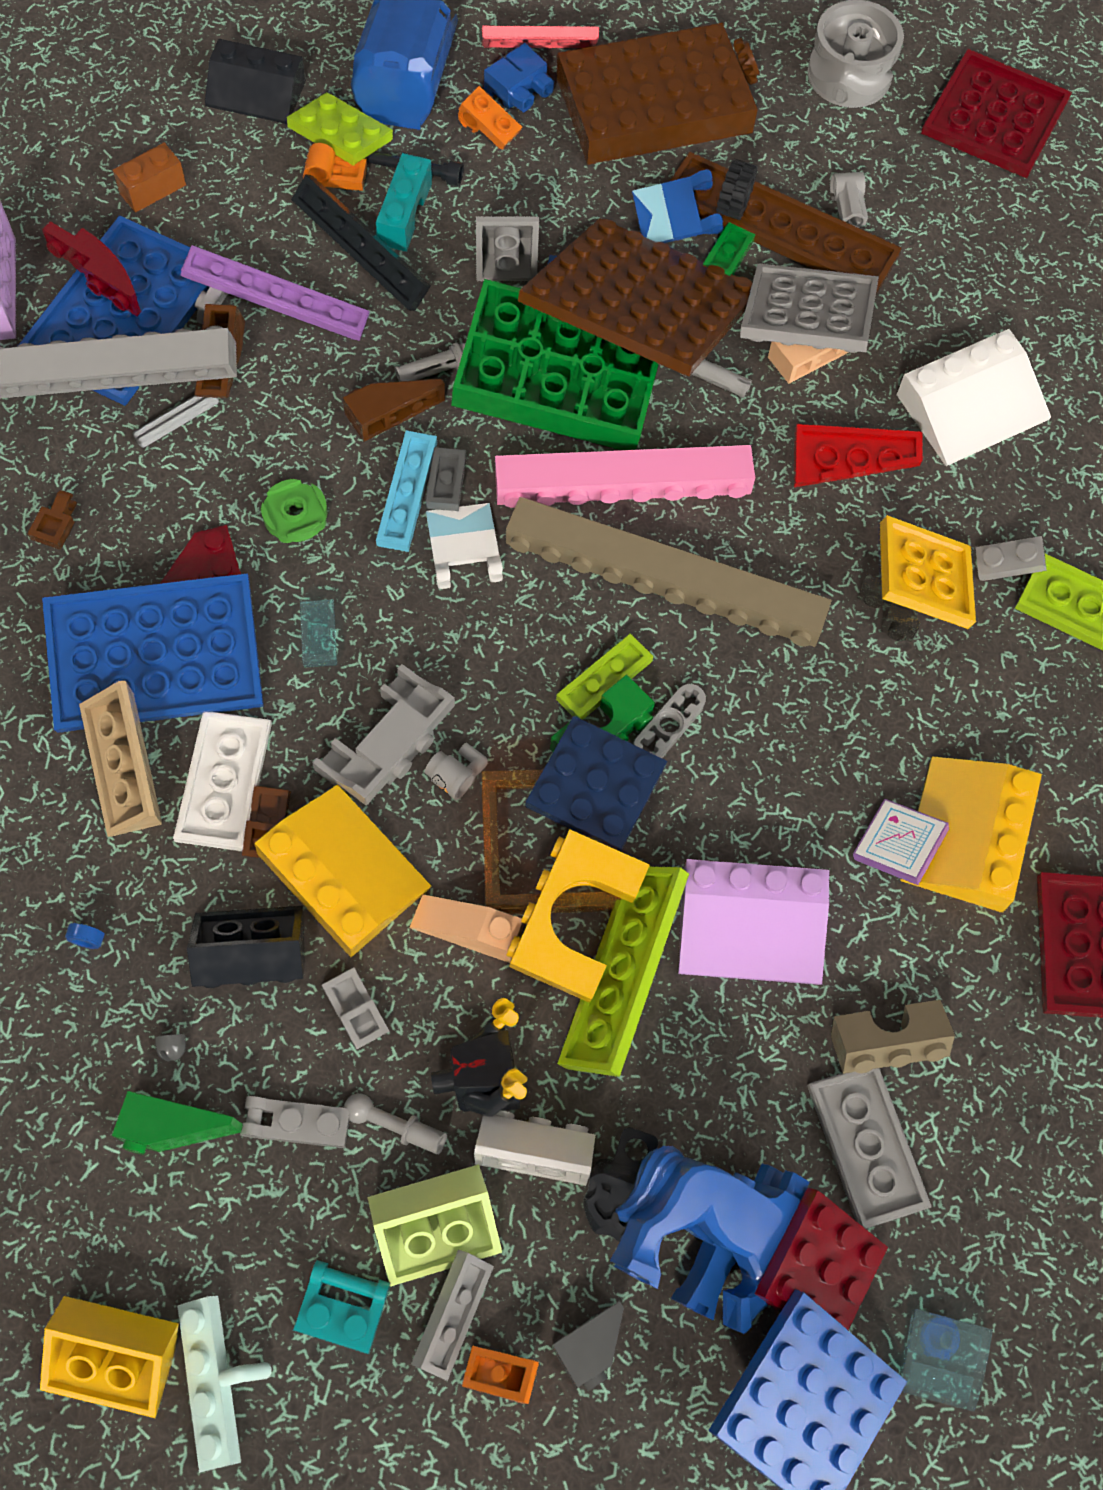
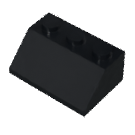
(254, 81)
(247, 946)

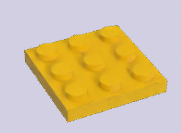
(927, 572)

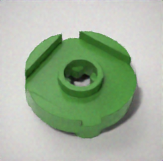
(298, 527)

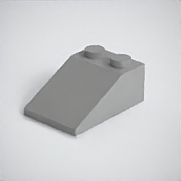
(506, 248)

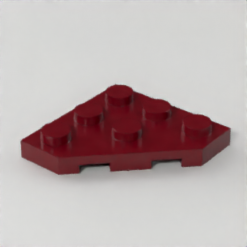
(205, 556)

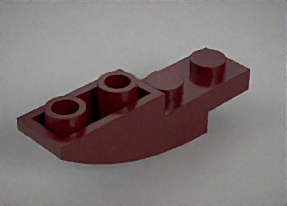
(99, 264)

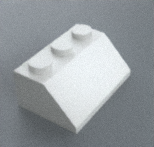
(535, 1148)

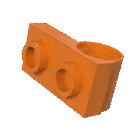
(485, 114)
(332, 170)

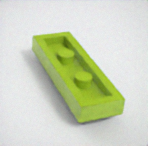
(585, 691)

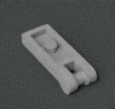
(296, 1122)

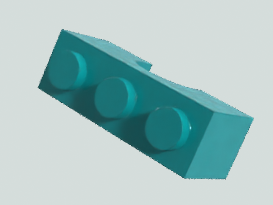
(406, 191)

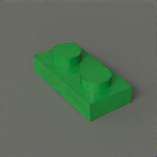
(730, 248)

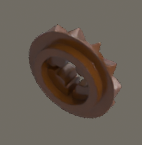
(746, 60)

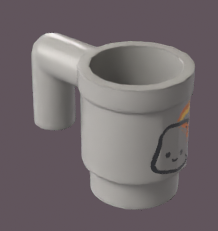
(453, 775)

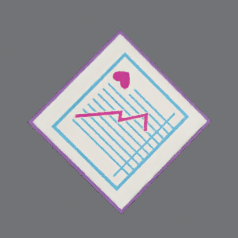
(901, 841)

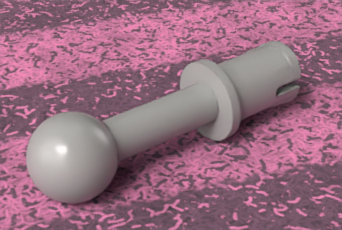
(412, 1131)

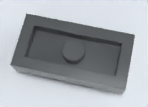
(446, 479)

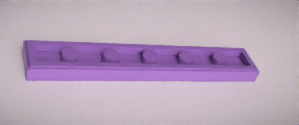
(274, 293)

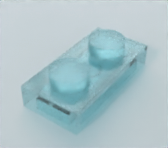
(318, 633)

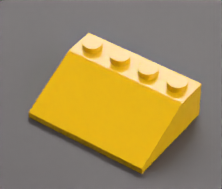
(988, 830)
(341, 868)

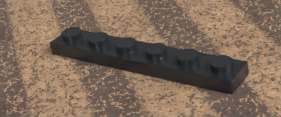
(361, 242)

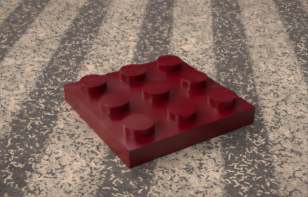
(823, 1257)

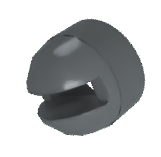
(170, 1046)

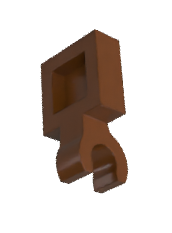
(54, 524)

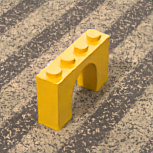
(577, 863)

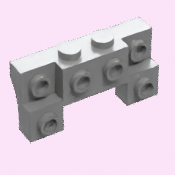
(393, 742)

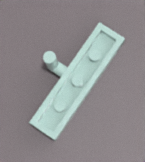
(211, 1383)

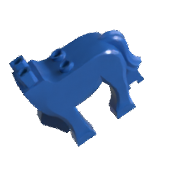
(729, 1213)

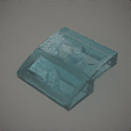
(945, 1359)

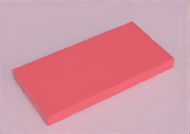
(539, 36)

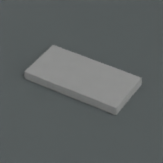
(869, 1147)

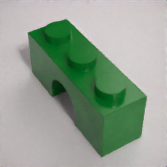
(625, 706)

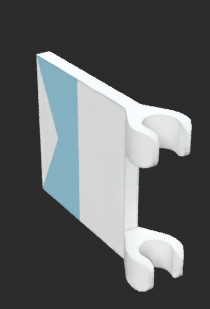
(463, 539)

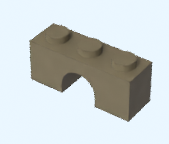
(865, 1046)

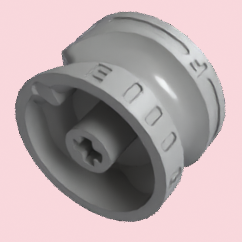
(854, 53)

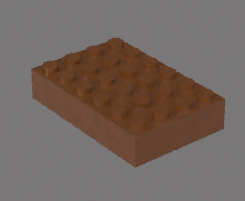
(655, 93)

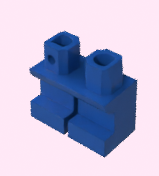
(518, 77)

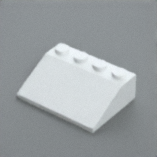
(974, 397)

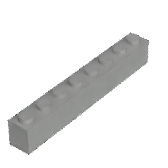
(117, 362)

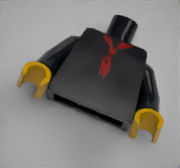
(485, 1068)

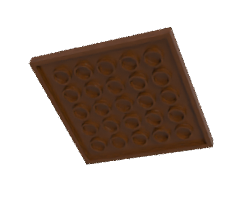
(640, 295)

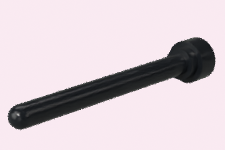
(449, 172)

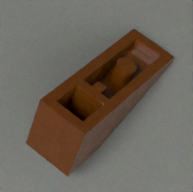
(227, 317)
(389, 404)

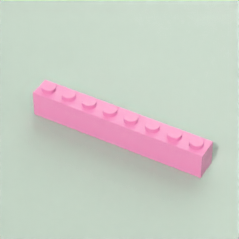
(625, 475)

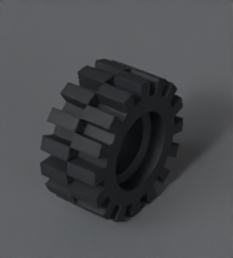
(737, 189)

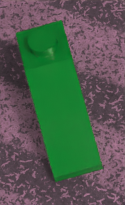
(167, 1125)

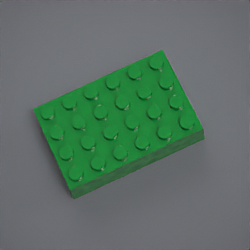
(550, 373)

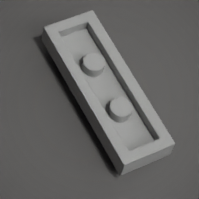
(452, 1315)

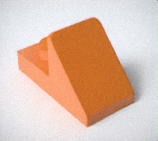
(500, 1374)

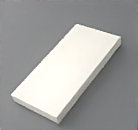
(222, 780)

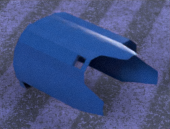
(402, 60)

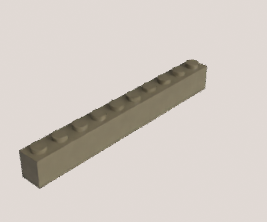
(667, 572)

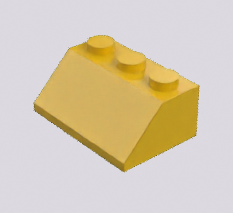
(107, 1356)

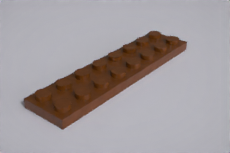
(797, 228)

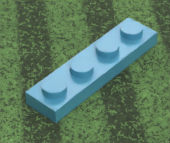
(406, 491)

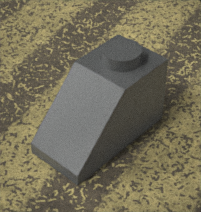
(590, 1348)

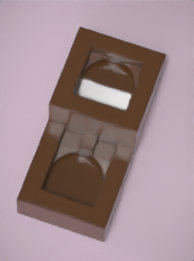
(268, 809)

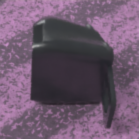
(612, 1184)

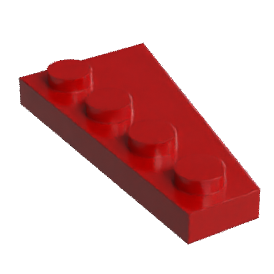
(850, 452)

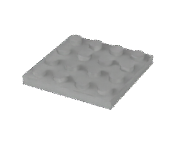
(810, 308)

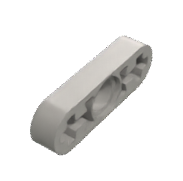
(667, 711)

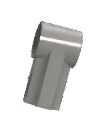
(849, 195)

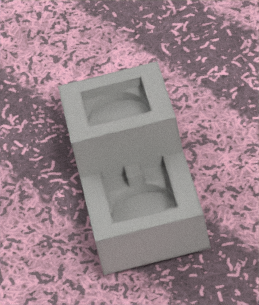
(355, 1008)

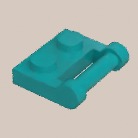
(338, 1320)

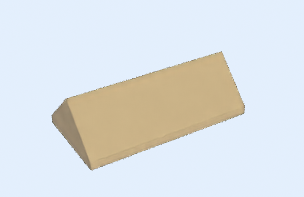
(120, 760)

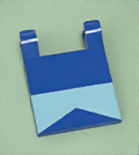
(670, 209)

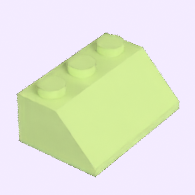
(430, 1221)

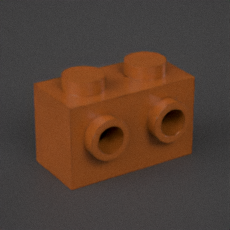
(149, 177)

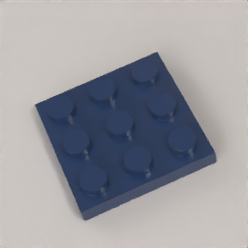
(596, 784)

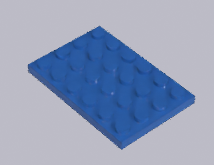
(162, 294)
(173, 643)

